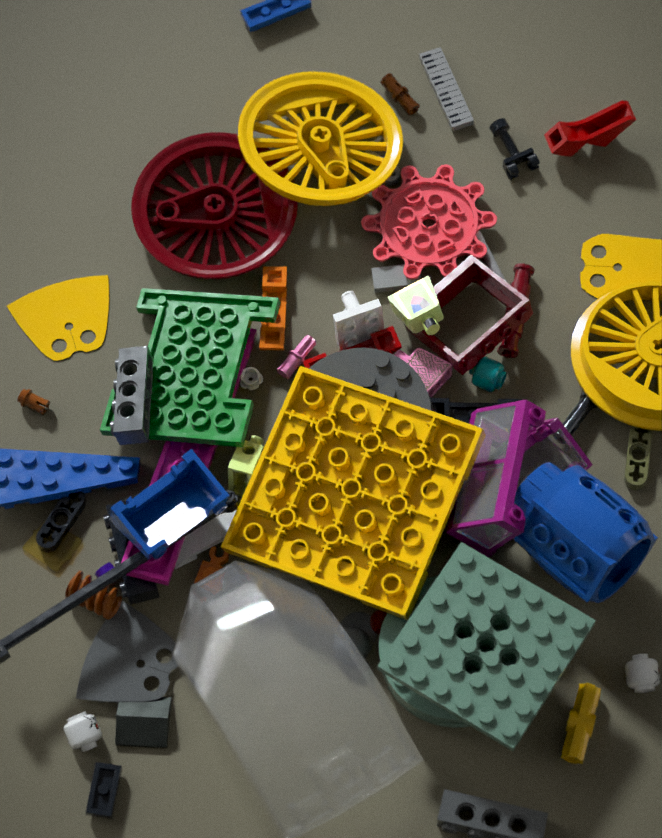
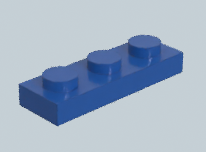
(271, 11)

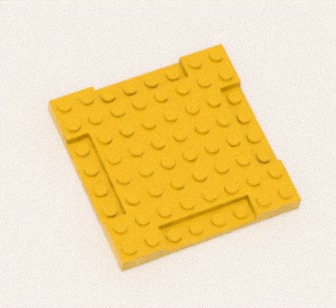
(353, 491)

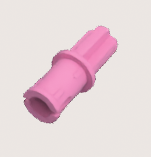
(296, 357)

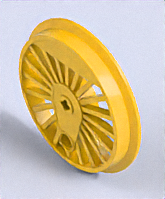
(319, 139)
(608, 386)

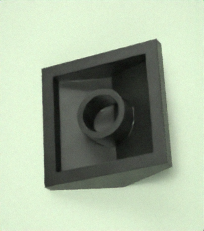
(143, 723)

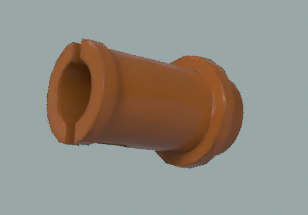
(31, 400)

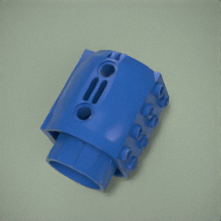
(581, 531)

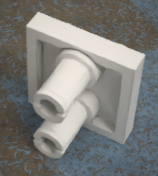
(357, 321)

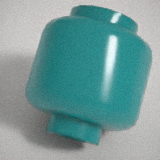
(488, 374)

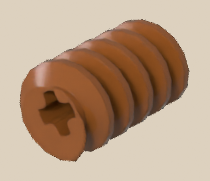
(102, 603)

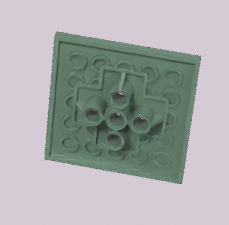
(472, 599)

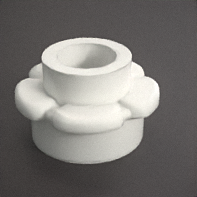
(251, 372)

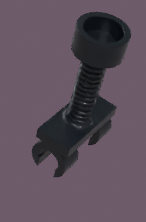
(500, 129)

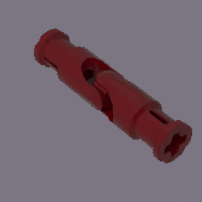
(521, 283)

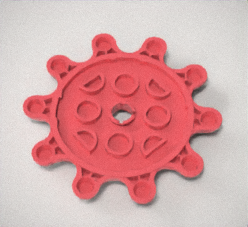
(422, 199)

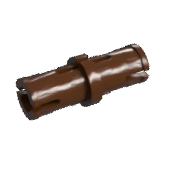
(400, 94)

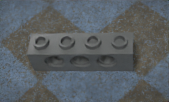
(133, 395)
(454, 803)

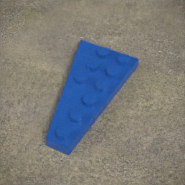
(52, 475)

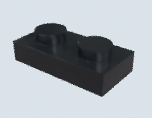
(103, 790)

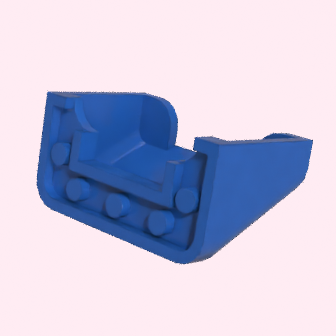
(170, 506)

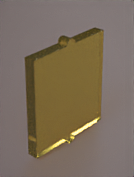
(56, 558)

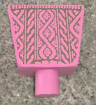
(430, 368)

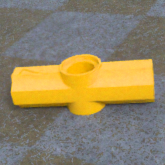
(581, 723)

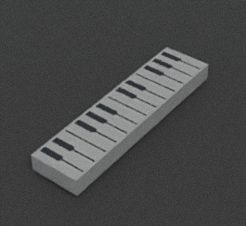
(446, 89)

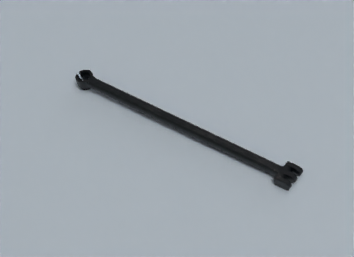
(91, 589)

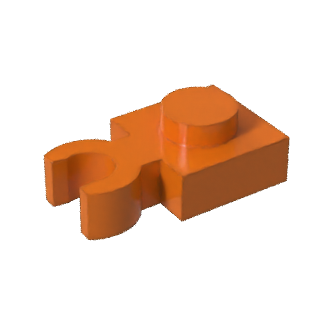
(214, 565)

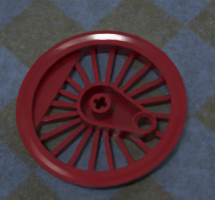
(209, 208)

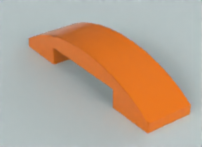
(274, 285)

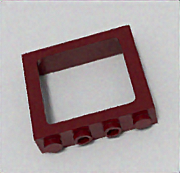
(469, 272)

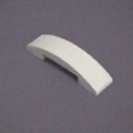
(204, 538)

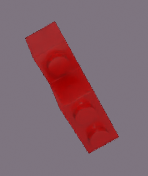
(597, 129)

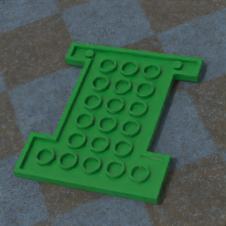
(196, 364)

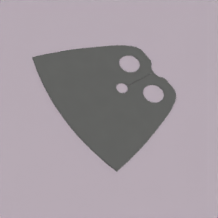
(111, 666)

